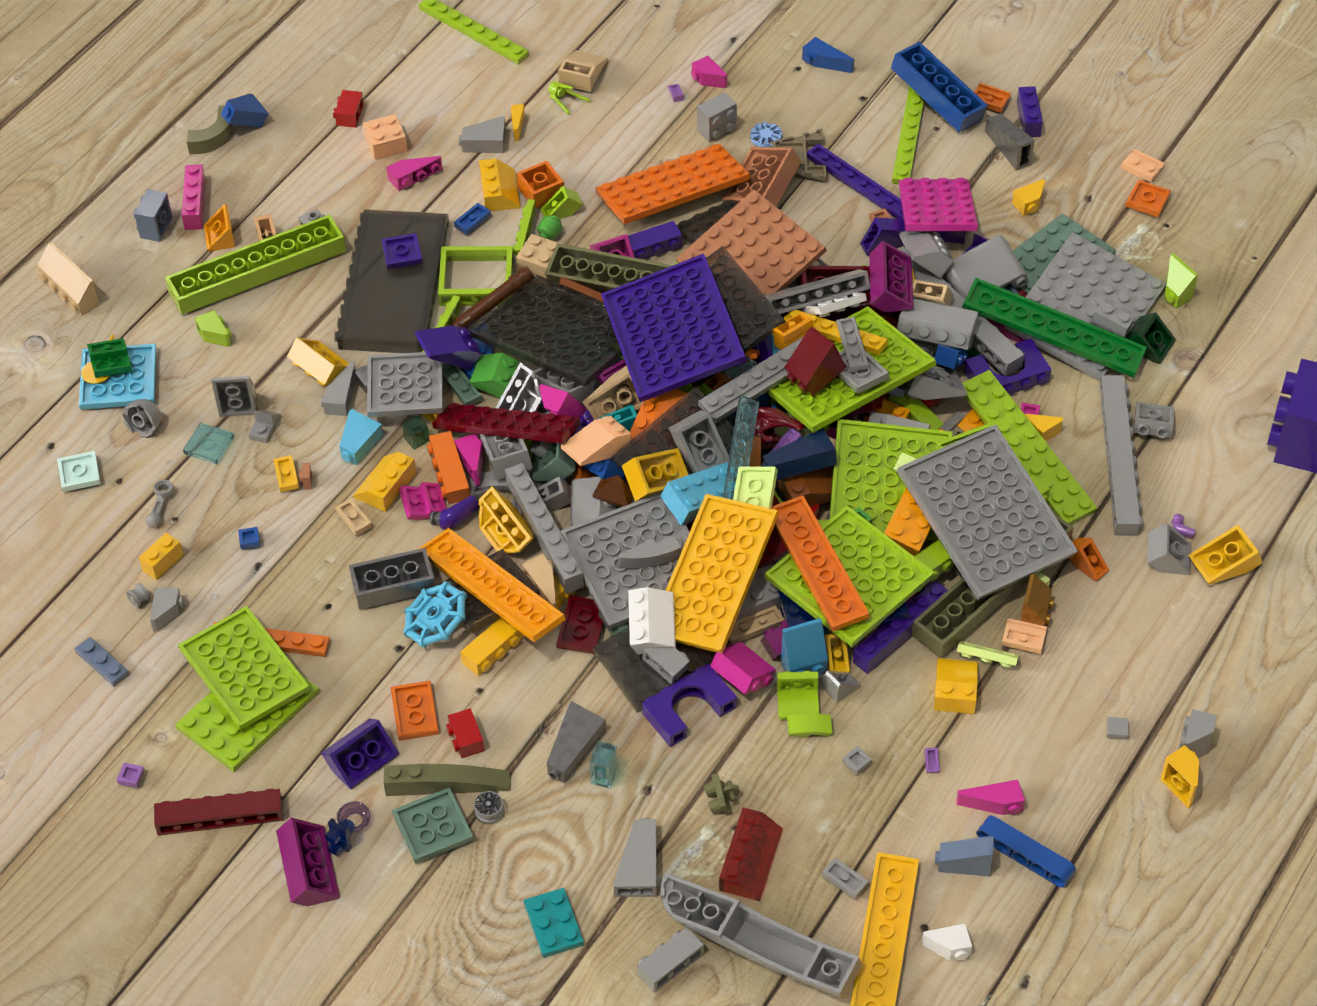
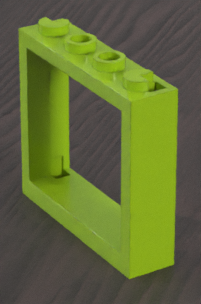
(471, 253)

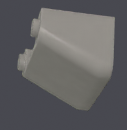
(990, 262)

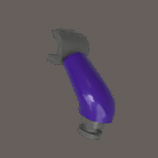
(459, 512)

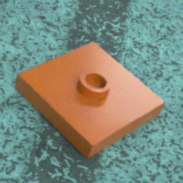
(1148, 198)

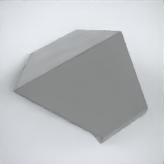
(838, 684)

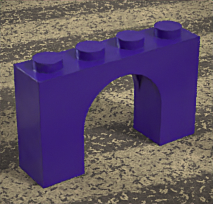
(1033, 373)
(702, 684)

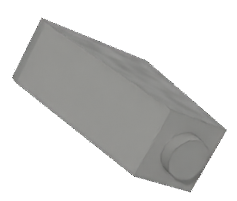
(484, 136)

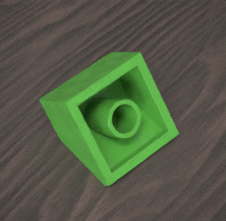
(493, 373)

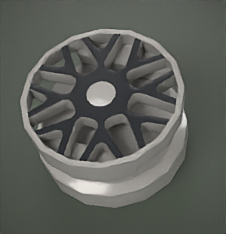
(488, 808)

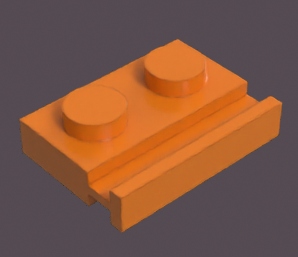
(993, 97)

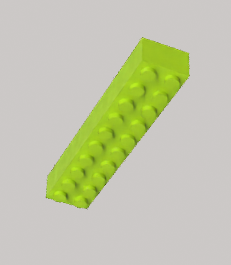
(255, 264)

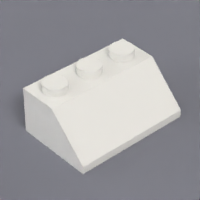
(651, 619)

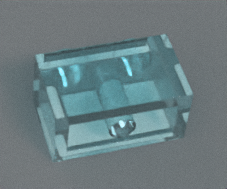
(603, 764)

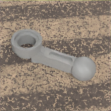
(153, 519)

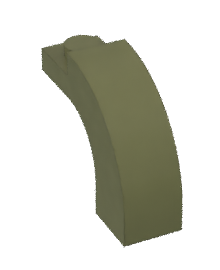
(210, 138)

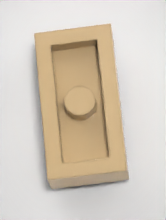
(353, 517)

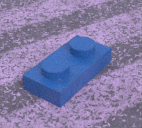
(472, 218)

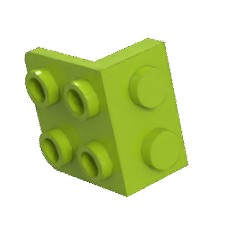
(797, 693)

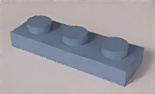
(101, 661)

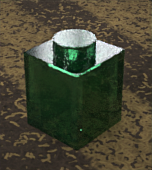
(415, 432)

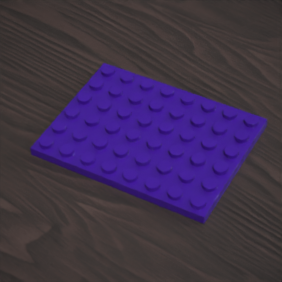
(673, 328)

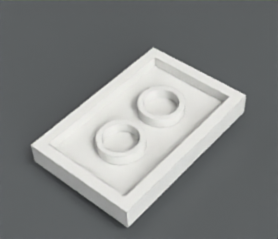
(837, 305)

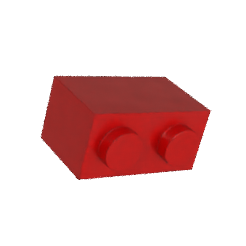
(348, 108)
(465, 733)

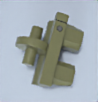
(718, 788)

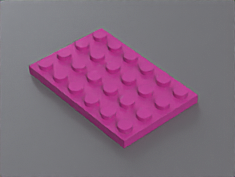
(937, 204)

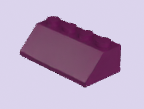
(890, 279)
(307, 863)

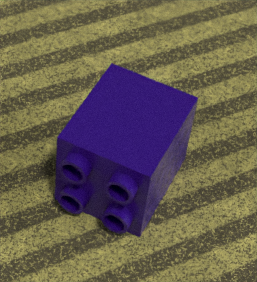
(1298, 435)

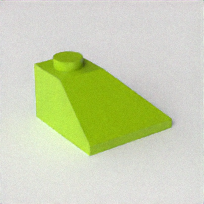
(1179, 282)

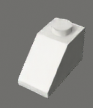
(949, 942)

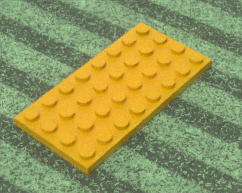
(717, 569)

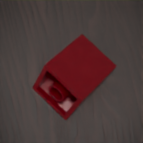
(814, 363)

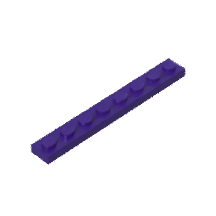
(856, 180)

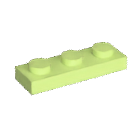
(987, 654)

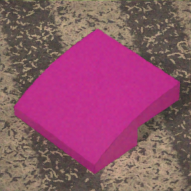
(422, 500)

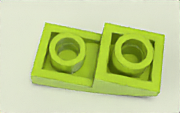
(809, 724)

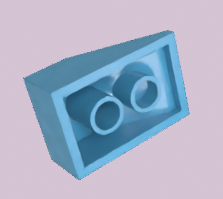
(804, 648)

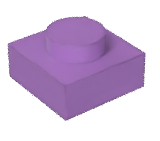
(130, 775)

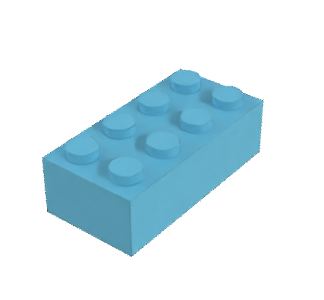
(687, 493)

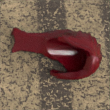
(768, 419)

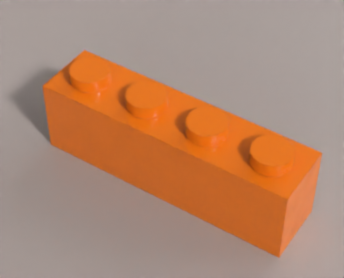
(449, 467)

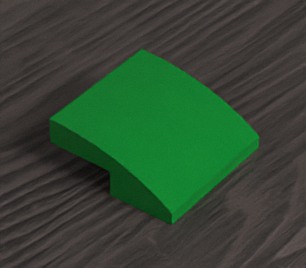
(109, 357)

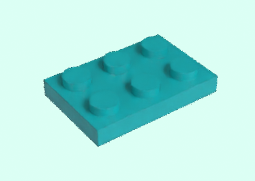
(553, 922)

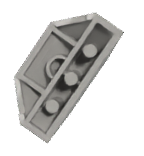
(522, 391)

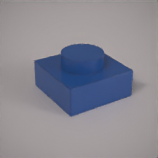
(249, 538)

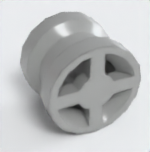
(138, 595)

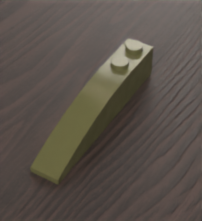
(432, 778)

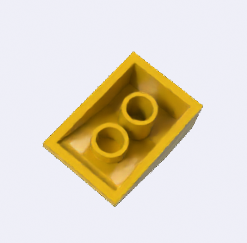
(652, 472)
(1226, 556)
(956, 686)

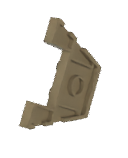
(799, 144)

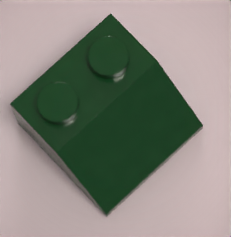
(1153, 334)

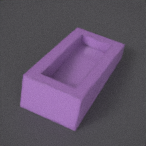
(676, 92)
(931, 760)

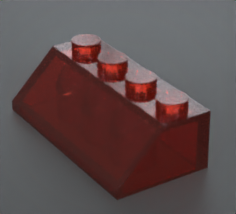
(750, 855)

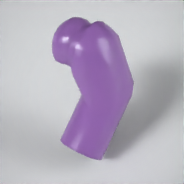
(1179, 526)

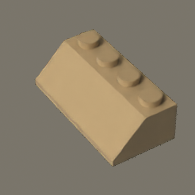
(67, 280)

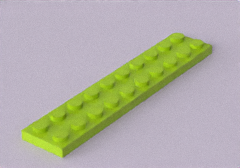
(997, 407)

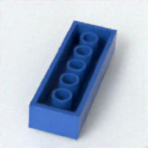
(939, 86)

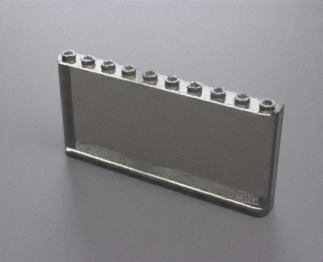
(390, 304)

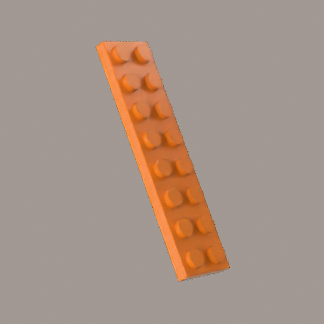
(819, 564)

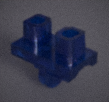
(339, 836)

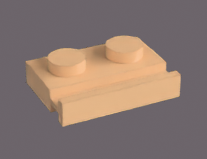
(1142, 165)
(1024, 636)

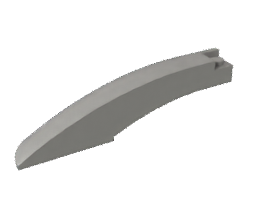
(759, 937)

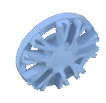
(765, 135)

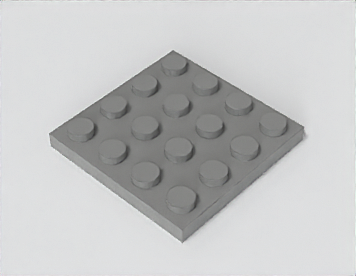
(404, 385)

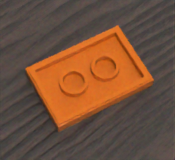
(414, 710)

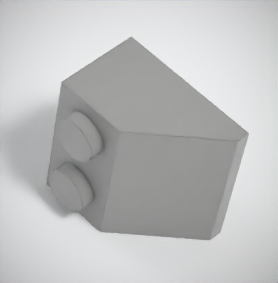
(1169, 550)

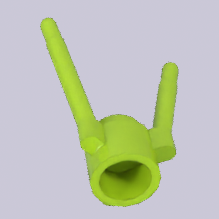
(558, 90)

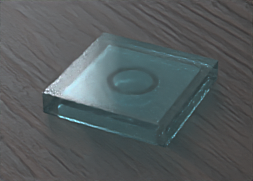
(208, 443)

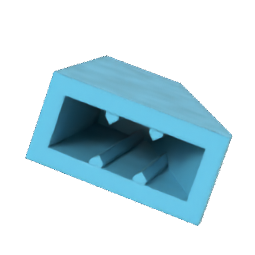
(359, 437)

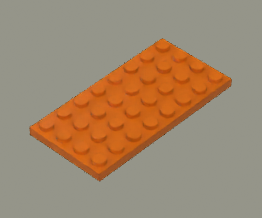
(672, 183)

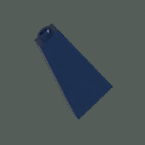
(802, 455)

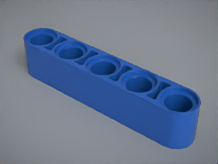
(1027, 851)

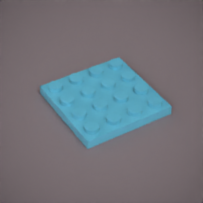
(124, 387)

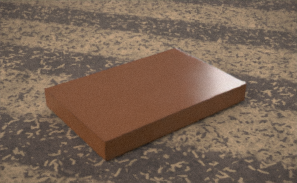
(580, 288)

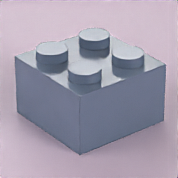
(153, 215)

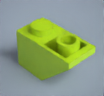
(212, 329)

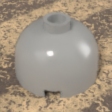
(142, 417)

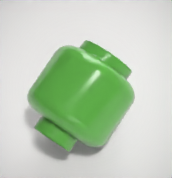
(549, 227)

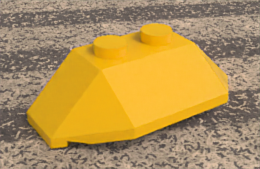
(503, 523)

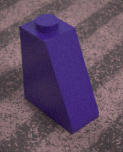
(883, 230)

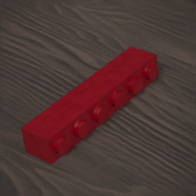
(218, 812)

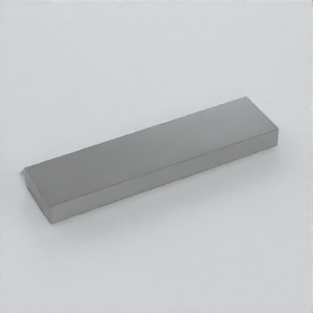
(852, 344)

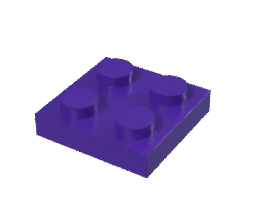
(402, 251)

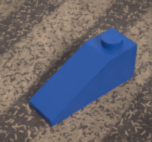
(826, 56)

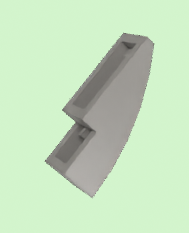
(650, 553)

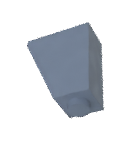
(966, 856)

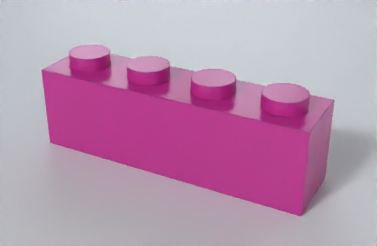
(193, 197)

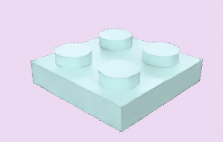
(78, 471)

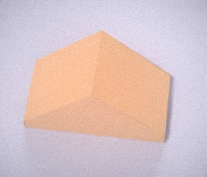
(264, 227)

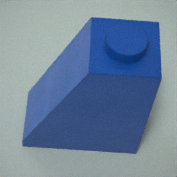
(244, 111)

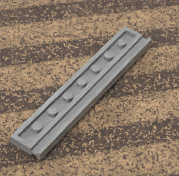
(749, 384)

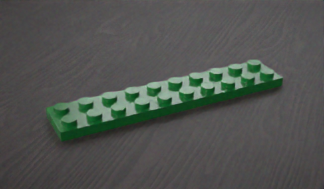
(1054, 327)

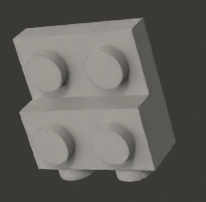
(1153, 420)

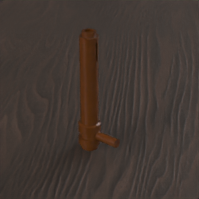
(513, 284)

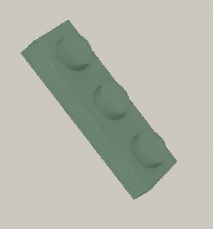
(459, 384)

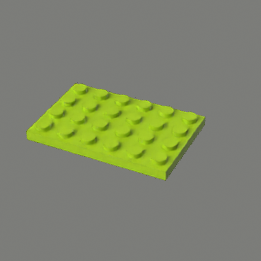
(243, 667)
(219, 736)

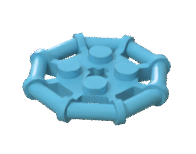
(423, 608)

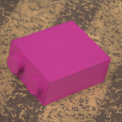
(743, 668)

